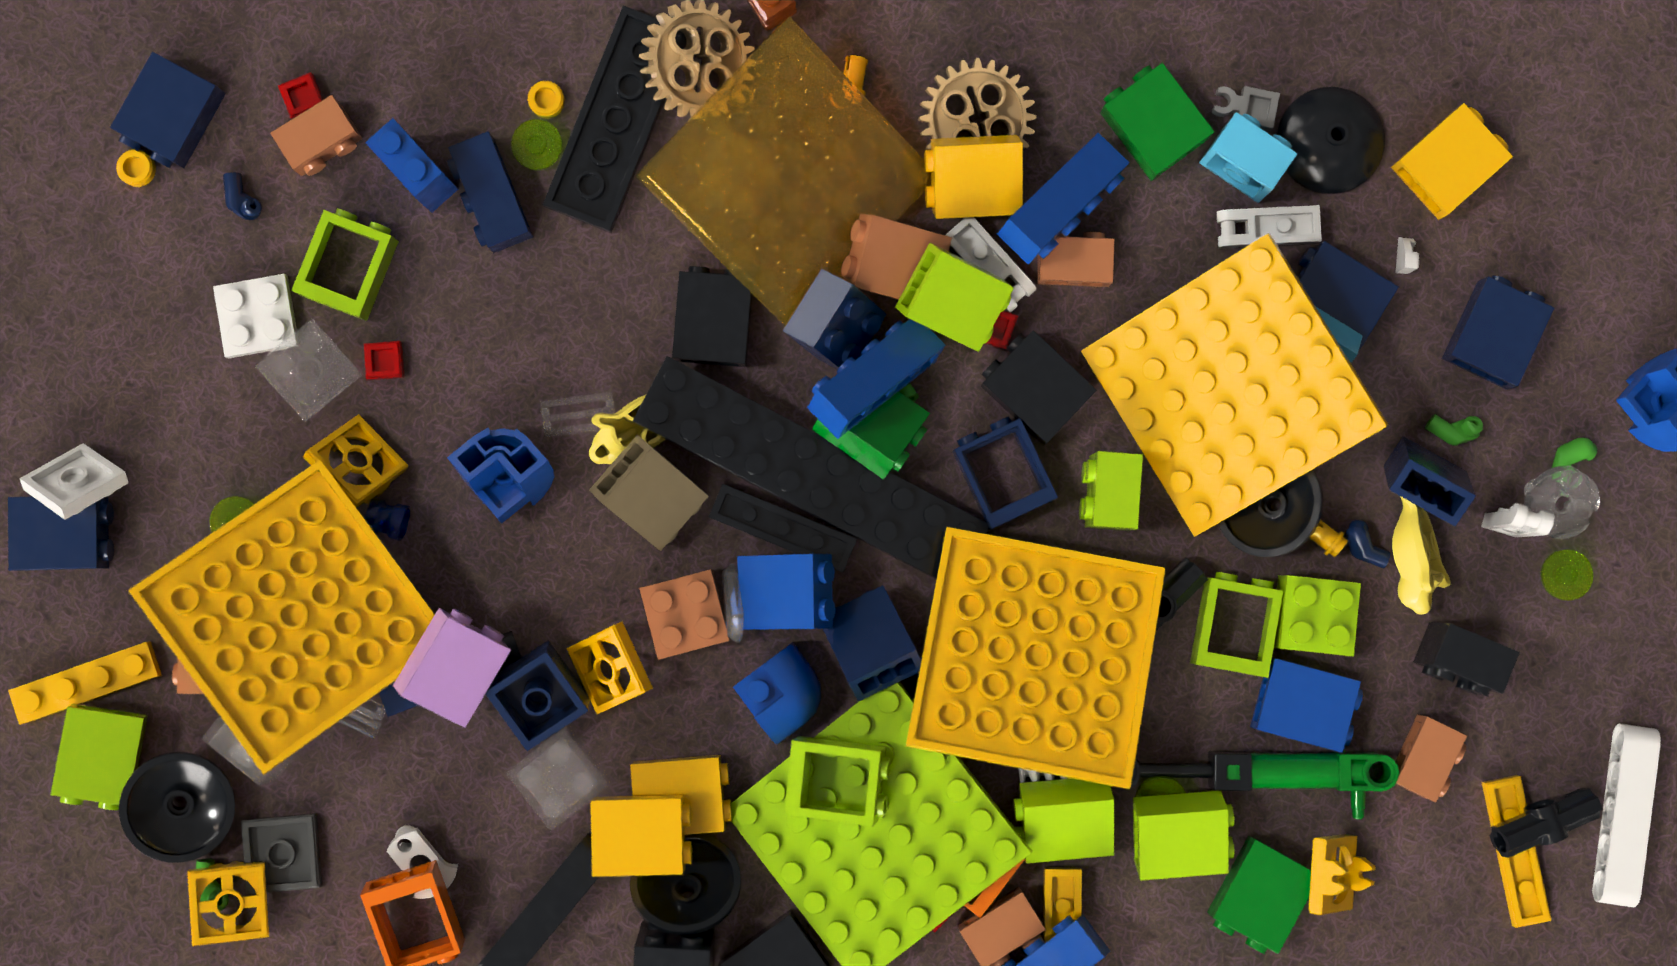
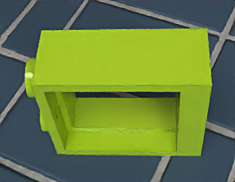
(375, 275)
(1205, 619)
(799, 776)

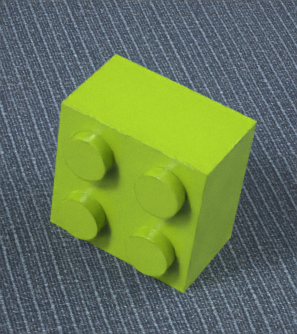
(1112, 491)
(1317, 615)

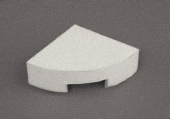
(1407, 260)

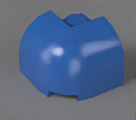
(1652, 402)
(503, 470)
(782, 693)

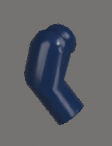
(238, 201)
(1361, 545)

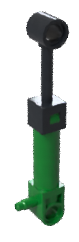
(1283, 771)

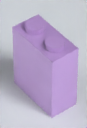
(452, 666)

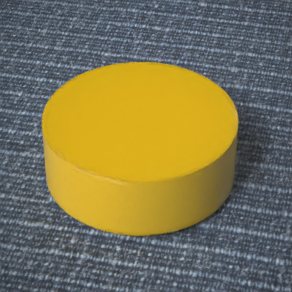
(546, 99)
(136, 168)

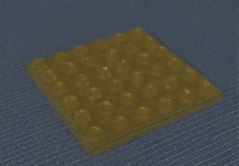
(784, 169)

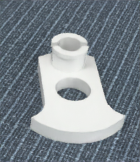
(419, 845)

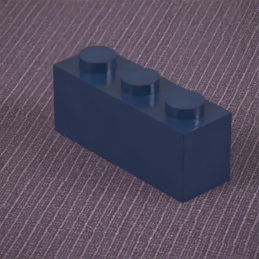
(489, 193)

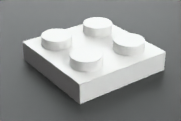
(254, 314)
(74, 481)

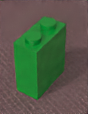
(1155, 120)
(883, 435)
(1261, 896)

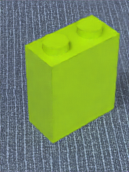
(954, 297)
(97, 754)
(1065, 819)
(1182, 835)

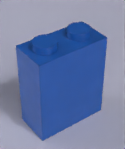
(411, 165)
(786, 591)
(1307, 705)

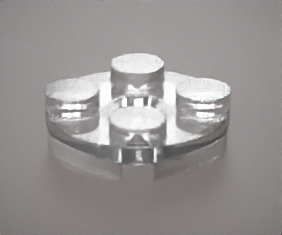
(1566, 482)

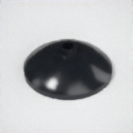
(1321, 161)
(1279, 532)
(172, 831)
(711, 877)

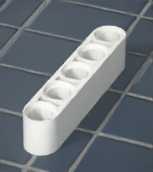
(1626, 815)

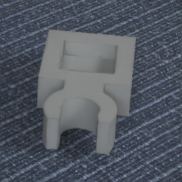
(1253, 101)

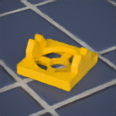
(360, 430)
(598, 695)
(1327, 871)
(197, 882)

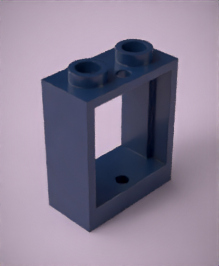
(1000, 430)

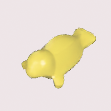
(617, 432)
(1417, 559)

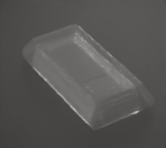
(732, 603)

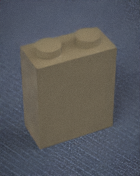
(648, 493)

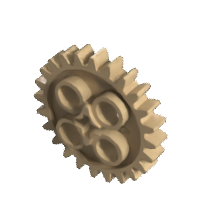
(666, 55)
(1009, 108)

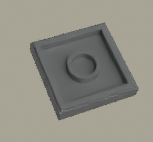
(287, 847)

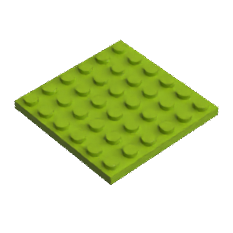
(887, 883)

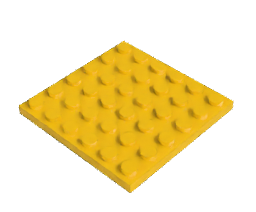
(1234, 386)
(288, 615)
(1036, 658)

